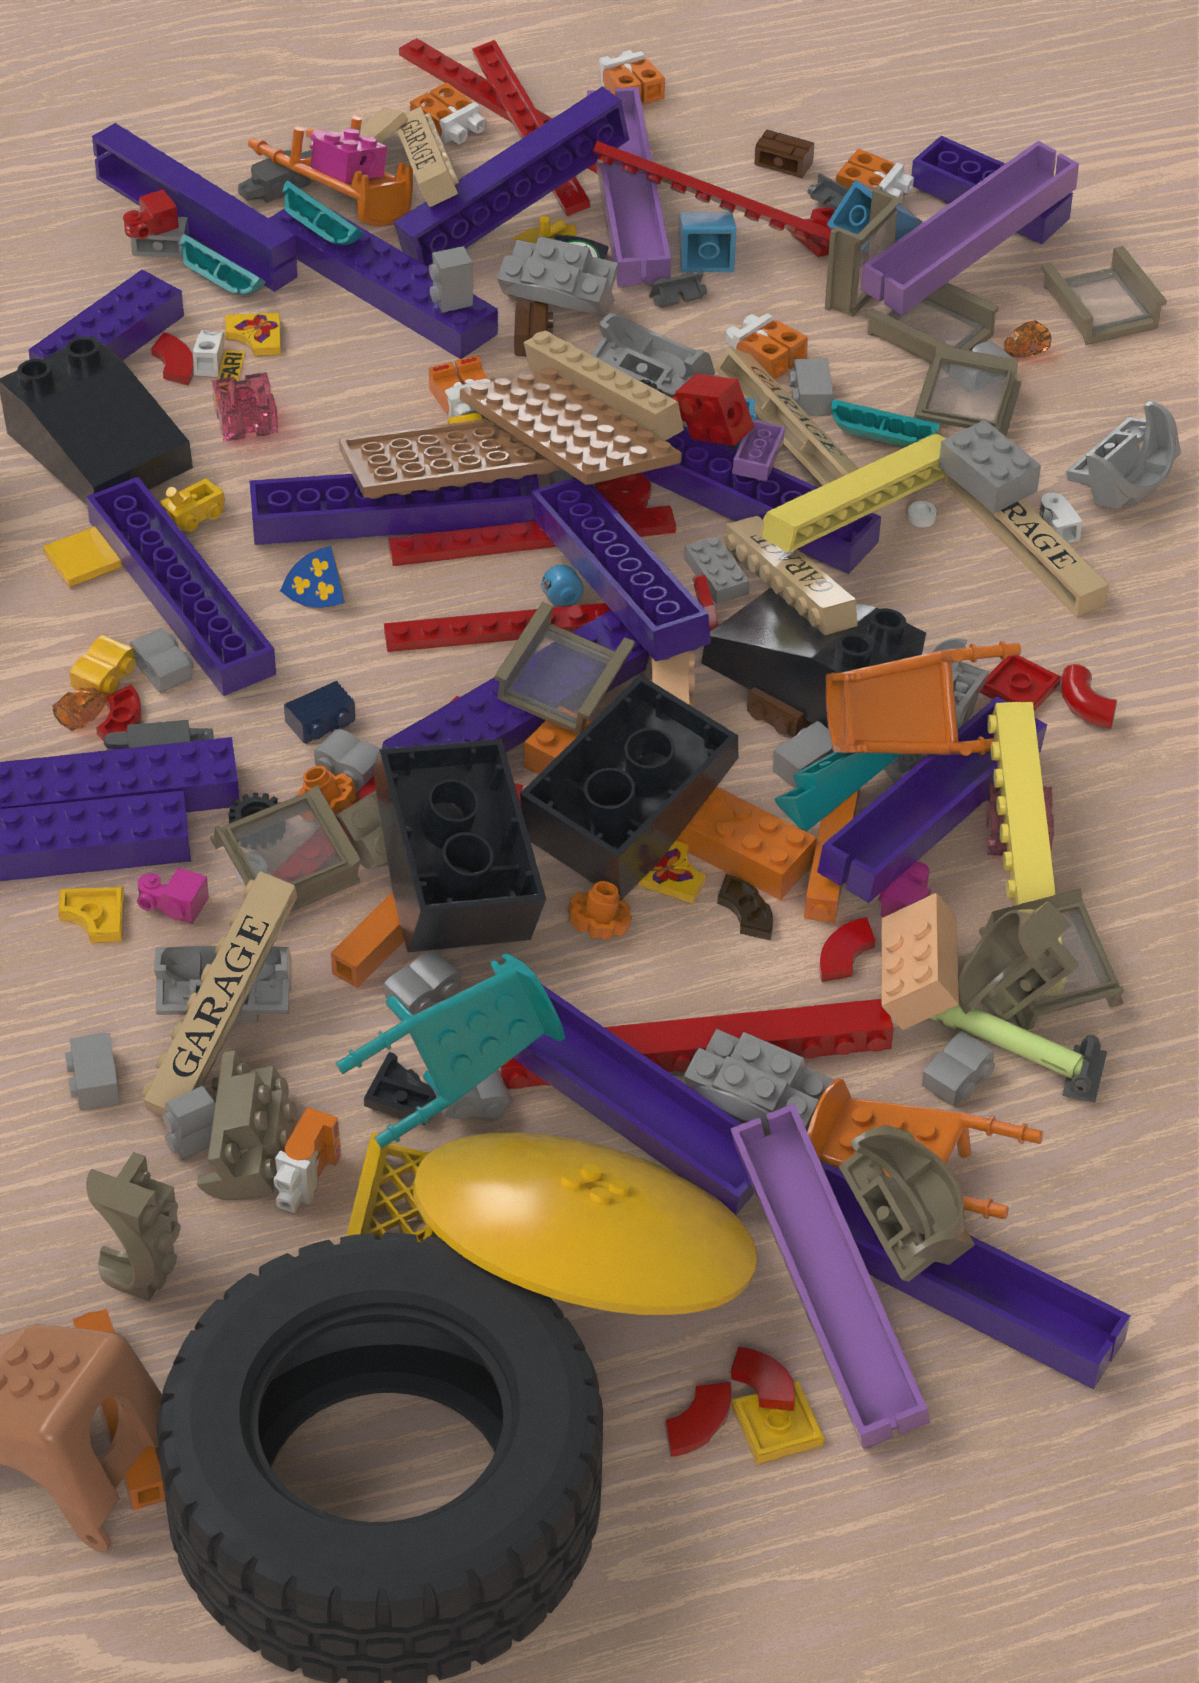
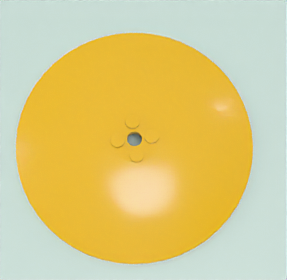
(584, 1223)

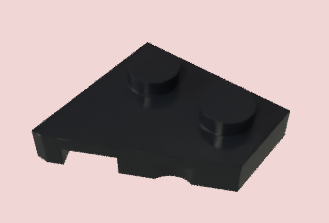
(397, 1090)

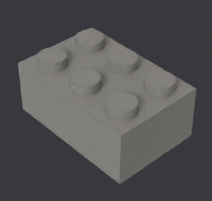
(989, 466)

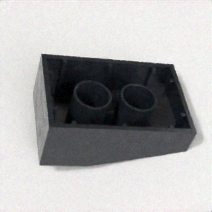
(91, 420)
(789, 659)
(628, 785)
(457, 845)

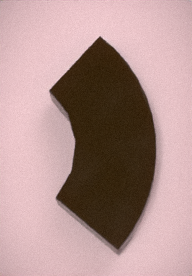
(751, 909)

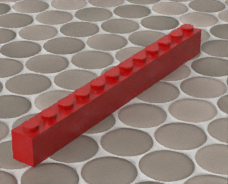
(800, 1030)

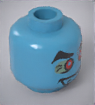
(560, 584)

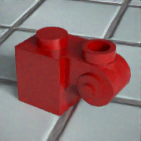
(156, 216)

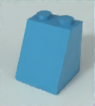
(855, 211)
(707, 241)

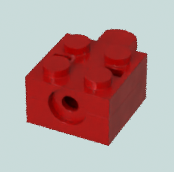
(714, 409)

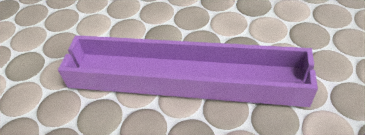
(634, 206)
(969, 227)
(830, 1277)

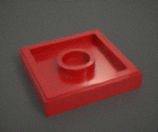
(1020, 681)

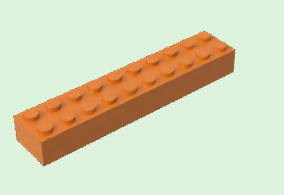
(722, 832)

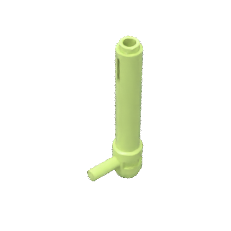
(1013, 1039)

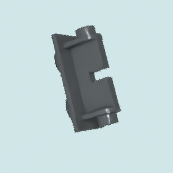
(827, 190)
(666, 290)
(1087, 1083)

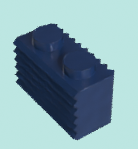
(320, 712)

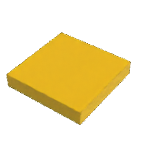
(82, 556)
(777, 1432)

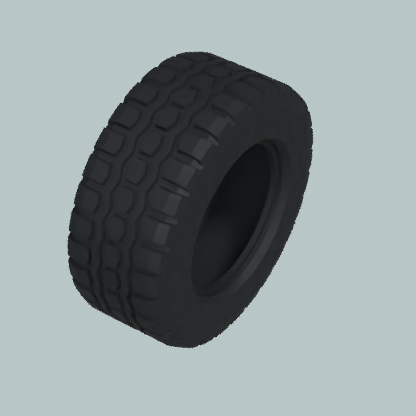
(400, 1592)

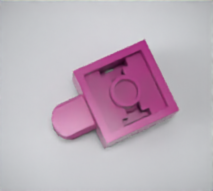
(346, 153)

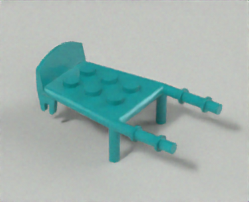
(466, 1036)

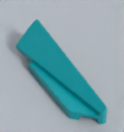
(829, 784)

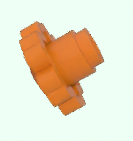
(337, 790)
(600, 912)

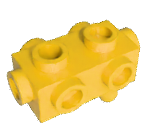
(194, 504)

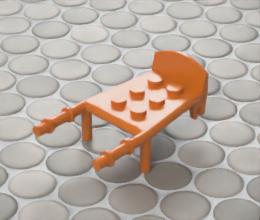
(378, 199)
(904, 705)
(843, 1118)

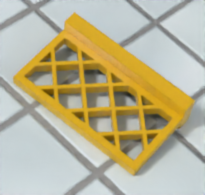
(369, 1190)

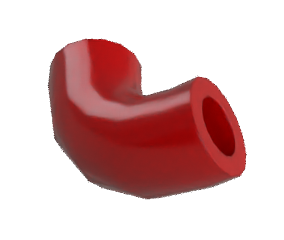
(1083, 700)

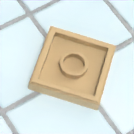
(383, 124)

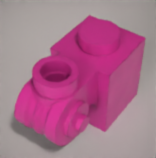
(906, 889)
(178, 899)

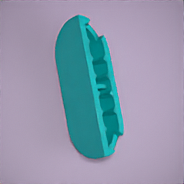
(319, 217)
(218, 268)
(881, 425)

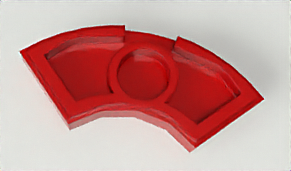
(176, 357)
(704, 598)
(124, 711)
(843, 948)
(766, 1377)
(701, 1420)

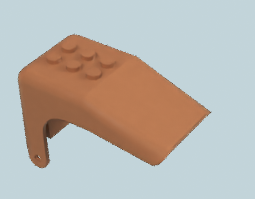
(47, 1404)

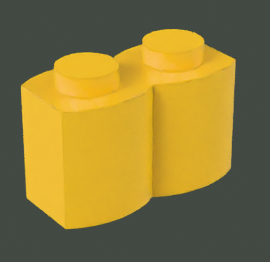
(103, 665)

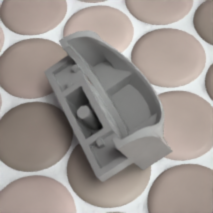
(559, 275)
(649, 354)
(1117, 466)
(967, 681)
(180, 972)
(754, 1078)

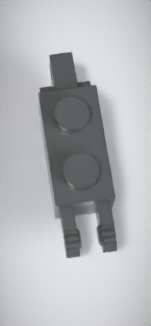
(269, 179)
(156, 734)

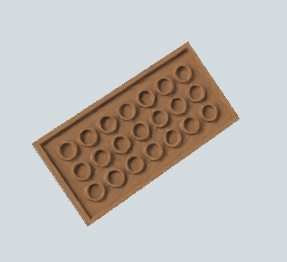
(570, 426)
(439, 458)

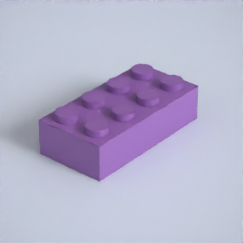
(759, 451)

